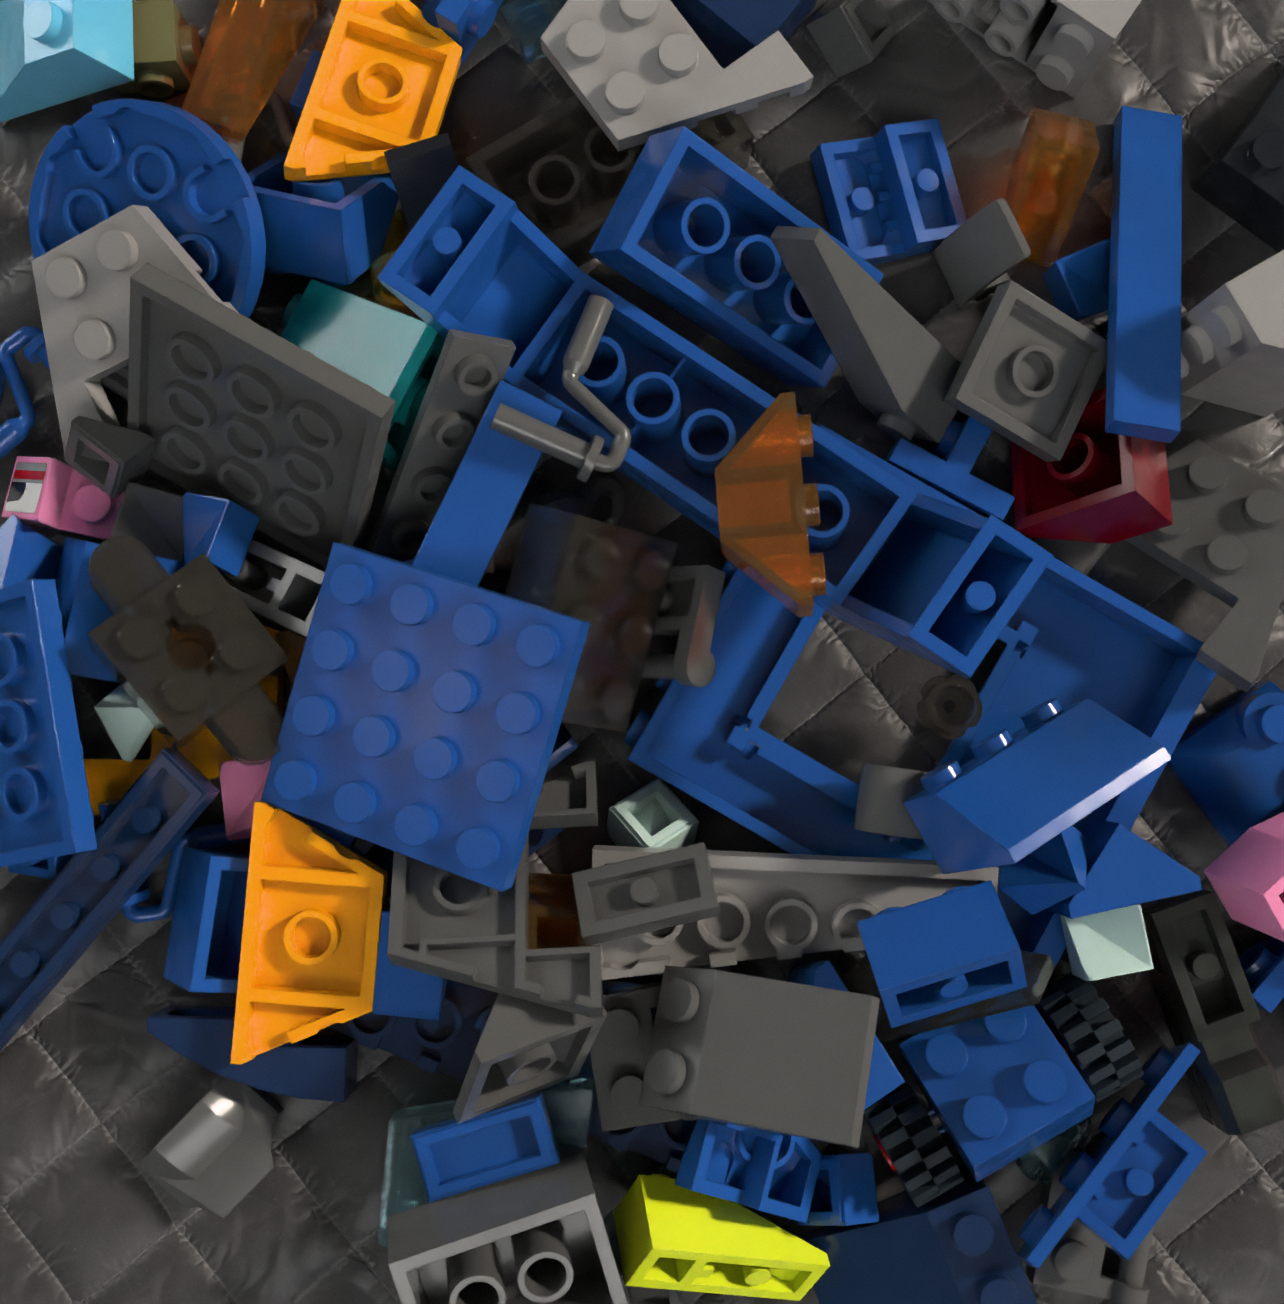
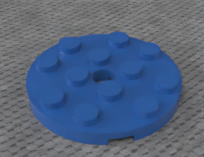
(161, 160)

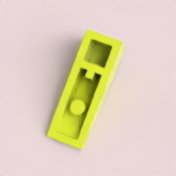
(709, 1245)

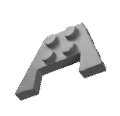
(649, 71)
(87, 305)

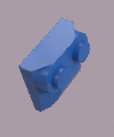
(1236, 762)

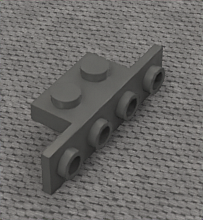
(442, 431)

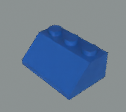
(1029, 784)

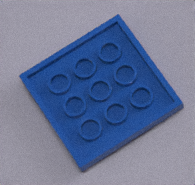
(425, 714)
(41, 753)

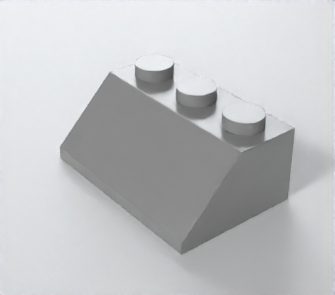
(1237, 342)

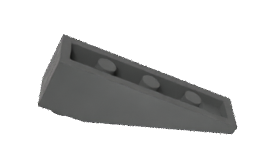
(878, 345)

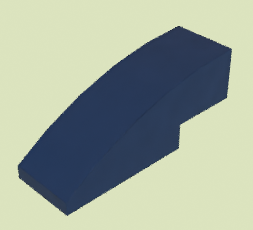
(308, 1069)

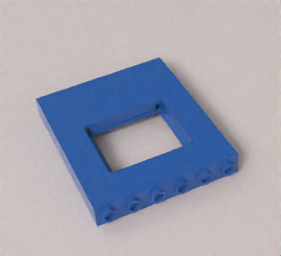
(1061, 643)

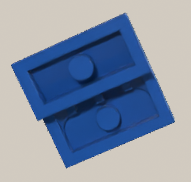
(890, 191)

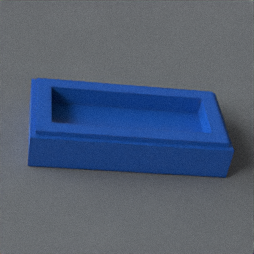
(485, 1148)

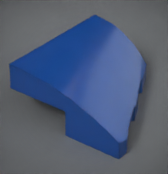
(751, 1168)

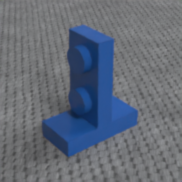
(951, 472)

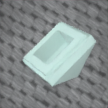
(123, 723)

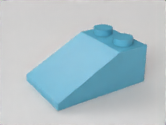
(62, 51)

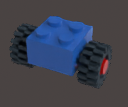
(1001, 1086)

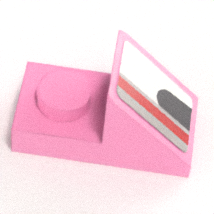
(59, 498)

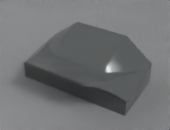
(217, 1149)

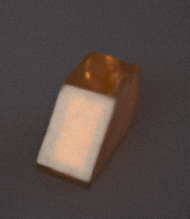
(1050, 179)

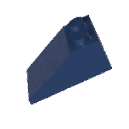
(924, 1255)

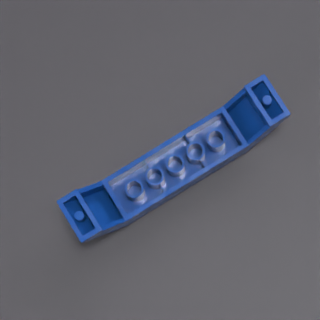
(892, 557)

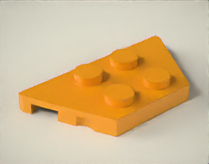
(373, 91)
(304, 934)

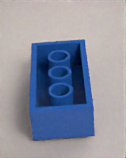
(701, 243)

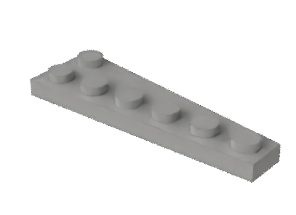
(778, 907)

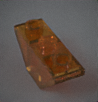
(768, 507)

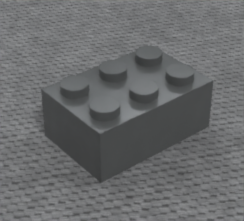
(508, 1243)

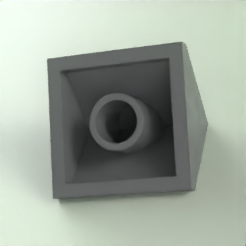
(522, 1053)

